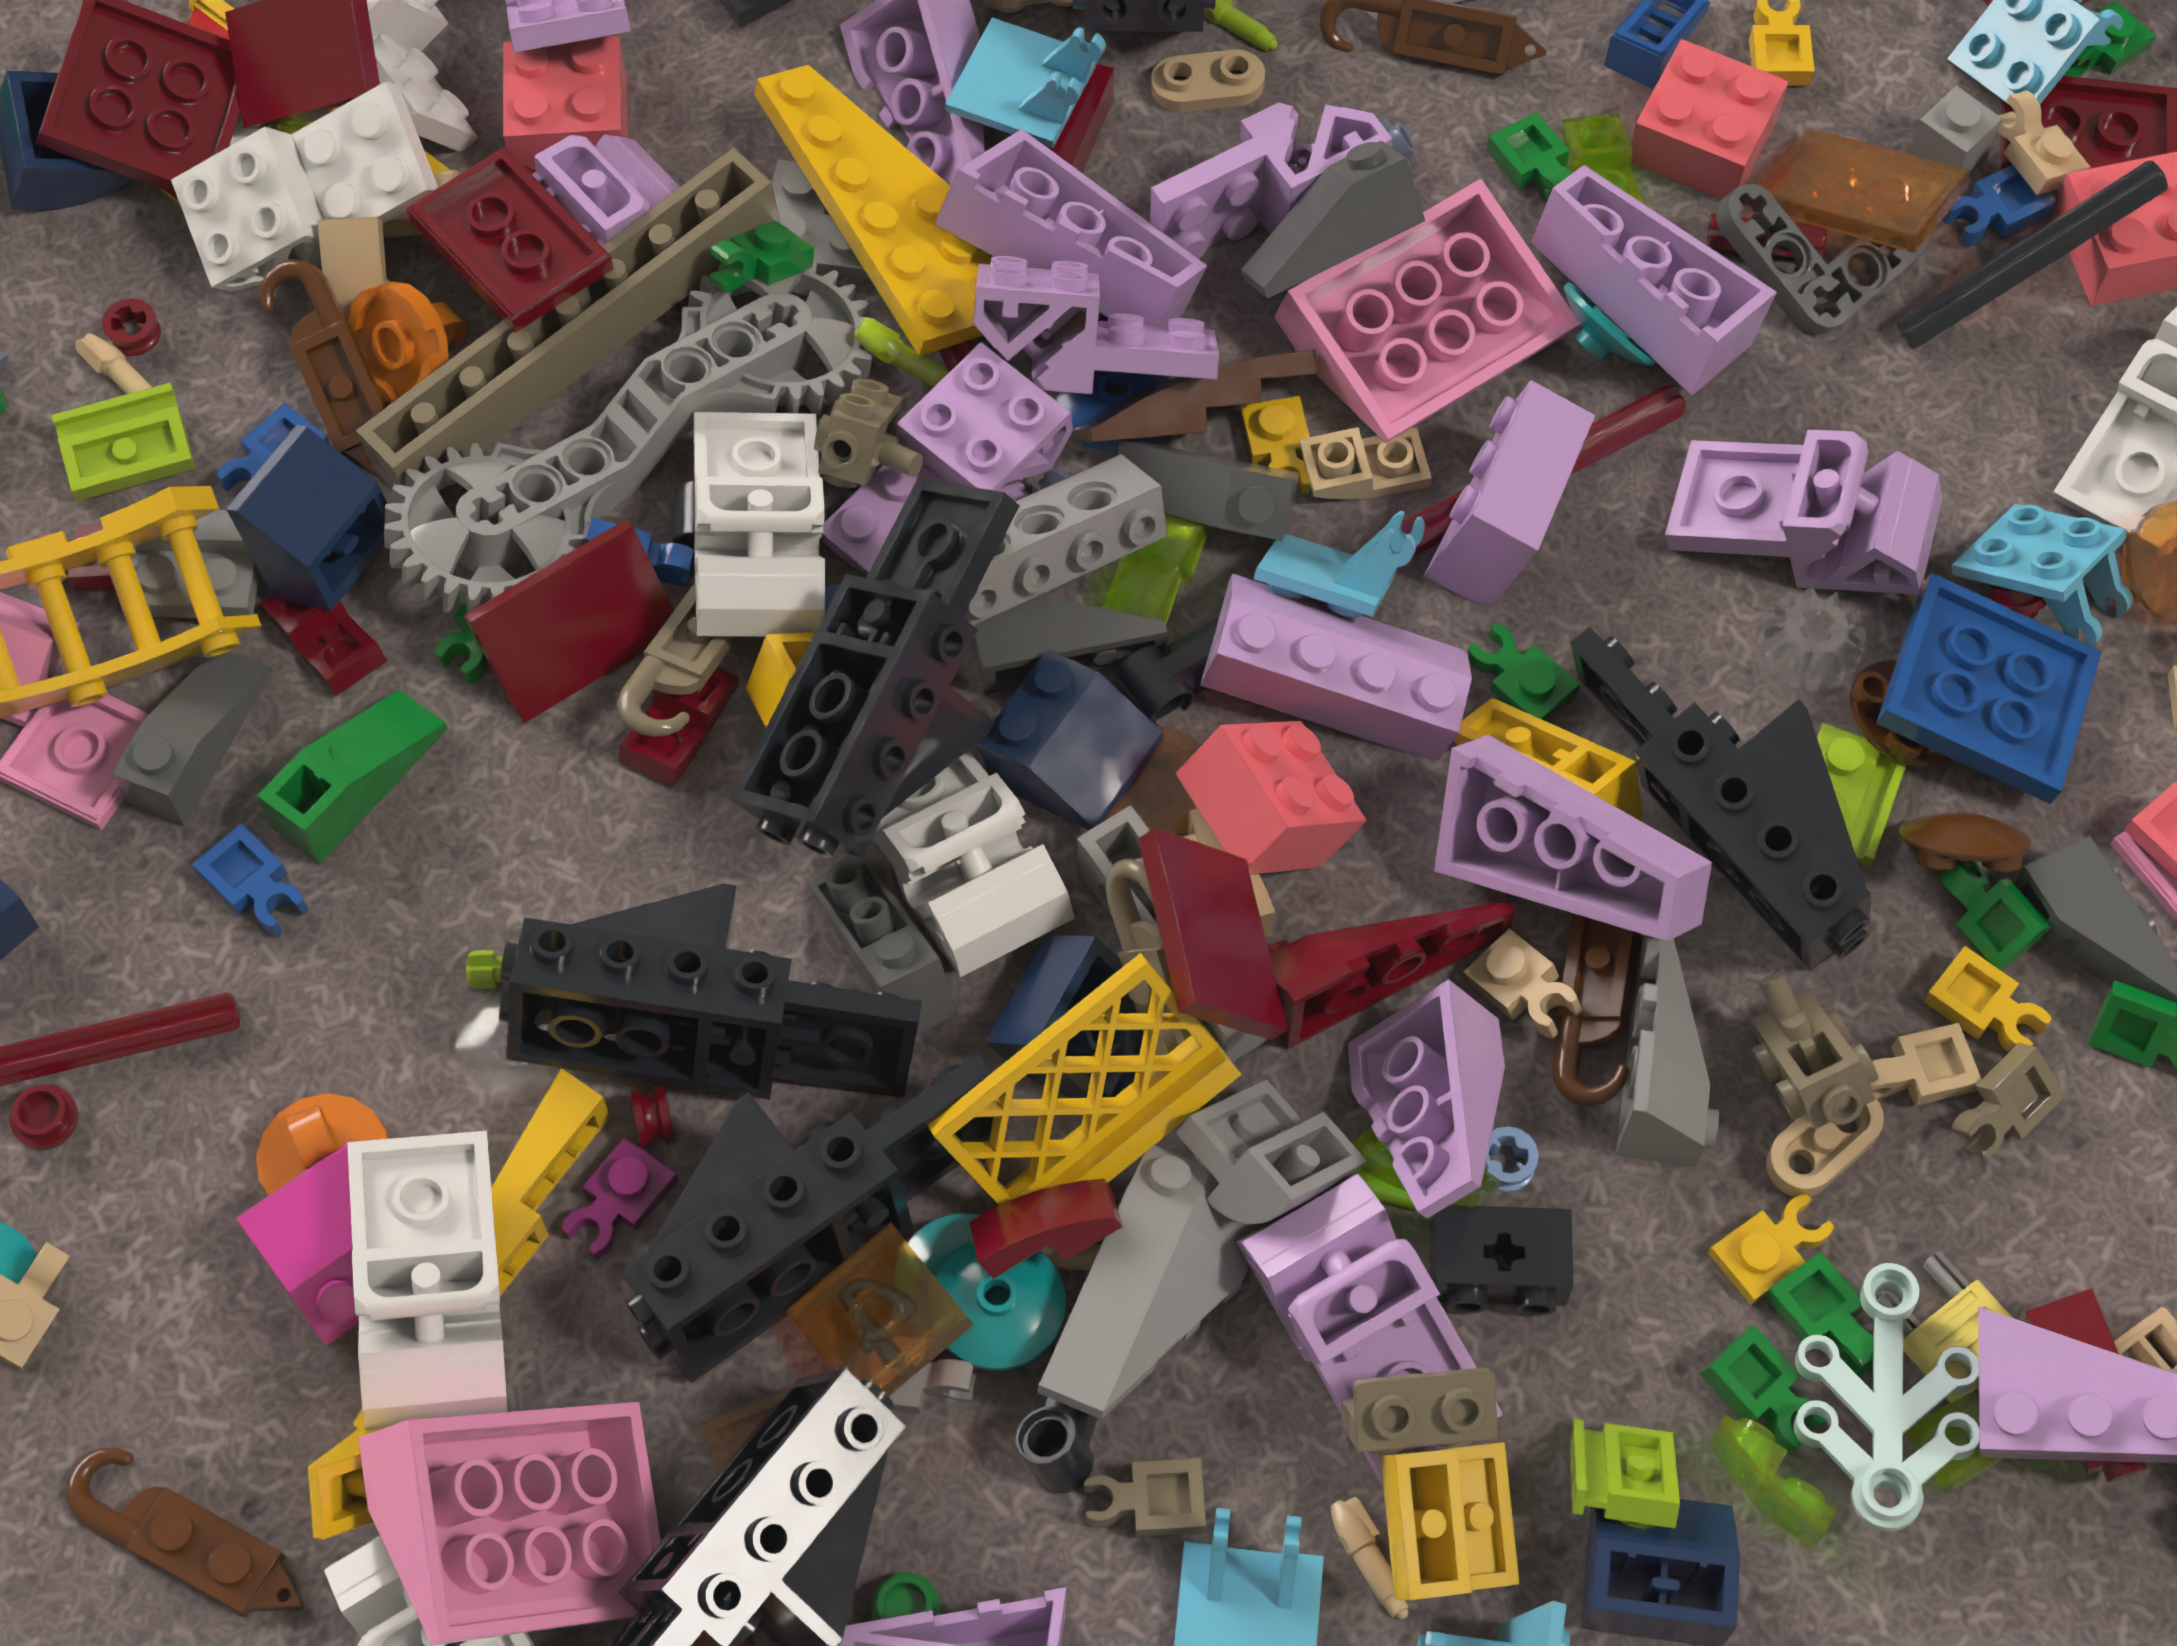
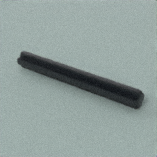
(2032, 254)

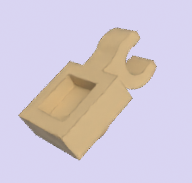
(2037, 152)
(1929, 1064)
(22, 1309)

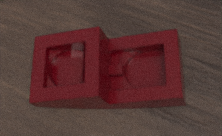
(326, 641)
(670, 756)
(1060, 1216)

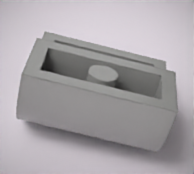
(227, 563)
(1266, 1154)

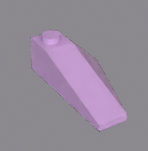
(914, 60)
(1432, 1092)

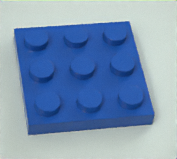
(1990, 688)

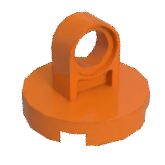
(403, 335)
(311, 1132)

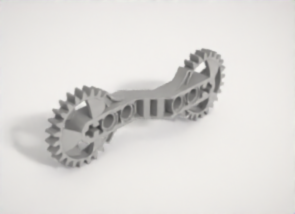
(545, 499)

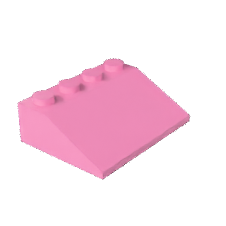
(1427, 313)
(513, 1516)

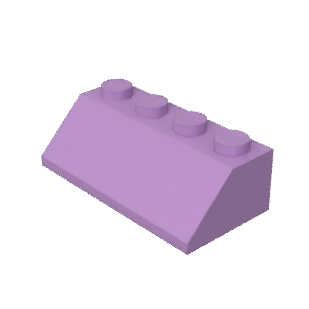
(1338, 670)

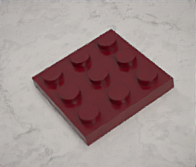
(141, 94)

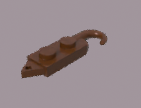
(1440, 32)
(329, 358)
(1602, 974)
(185, 1541)

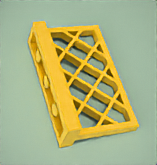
(1112, 1128)

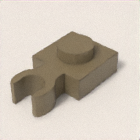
(2015, 1100)
(1162, 1497)

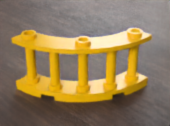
(43, 565)

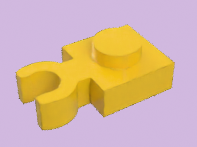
(1780, 45)
(1274, 435)
(1979, 998)
(1765, 1253)

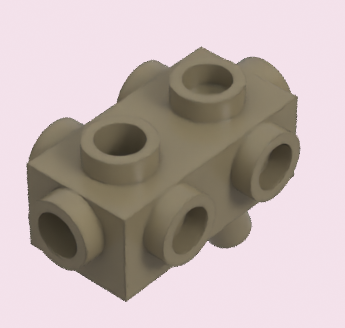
(862, 437)
(1811, 1057)

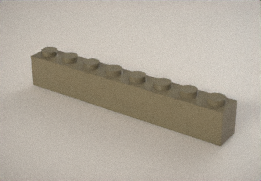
(514, 374)

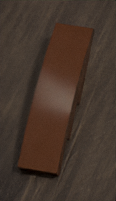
(1181, 402)

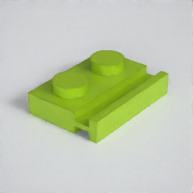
(123, 442)
(1863, 785)
(1625, 1473)

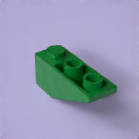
(347, 773)

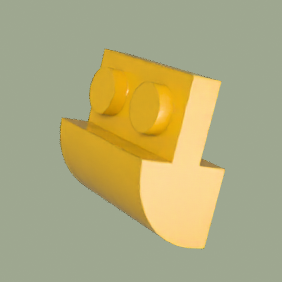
(1449, 1520)

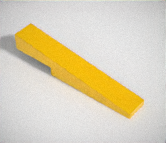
(545, 1152)

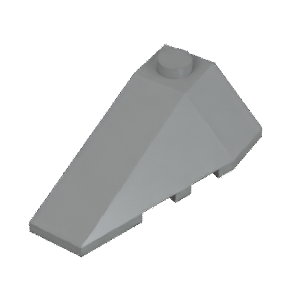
(1667, 1081)
(1147, 1284)

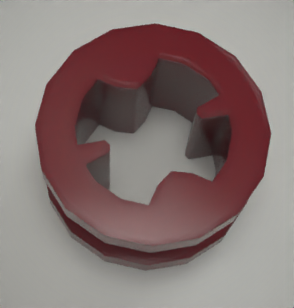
(147, 322)
(652, 1116)

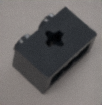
(1533, 1243)

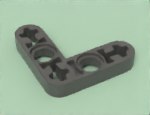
(1812, 275)

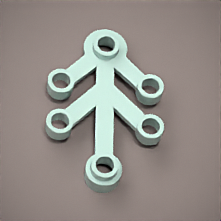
(1886, 1409)

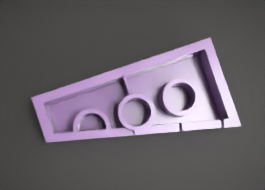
(1652, 278)
(1561, 846)

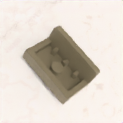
(1421, 1410)

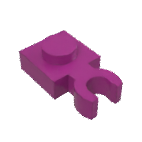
(623, 1189)

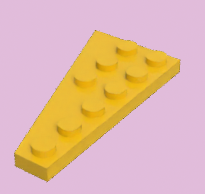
(881, 205)

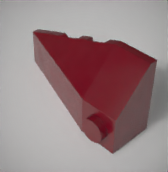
(1353, 968)

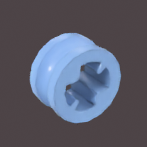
(1522, 1147)

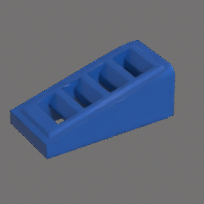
(1642, 59)

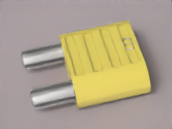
(1949, 1326)

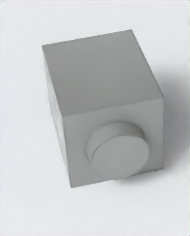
(1956, 131)

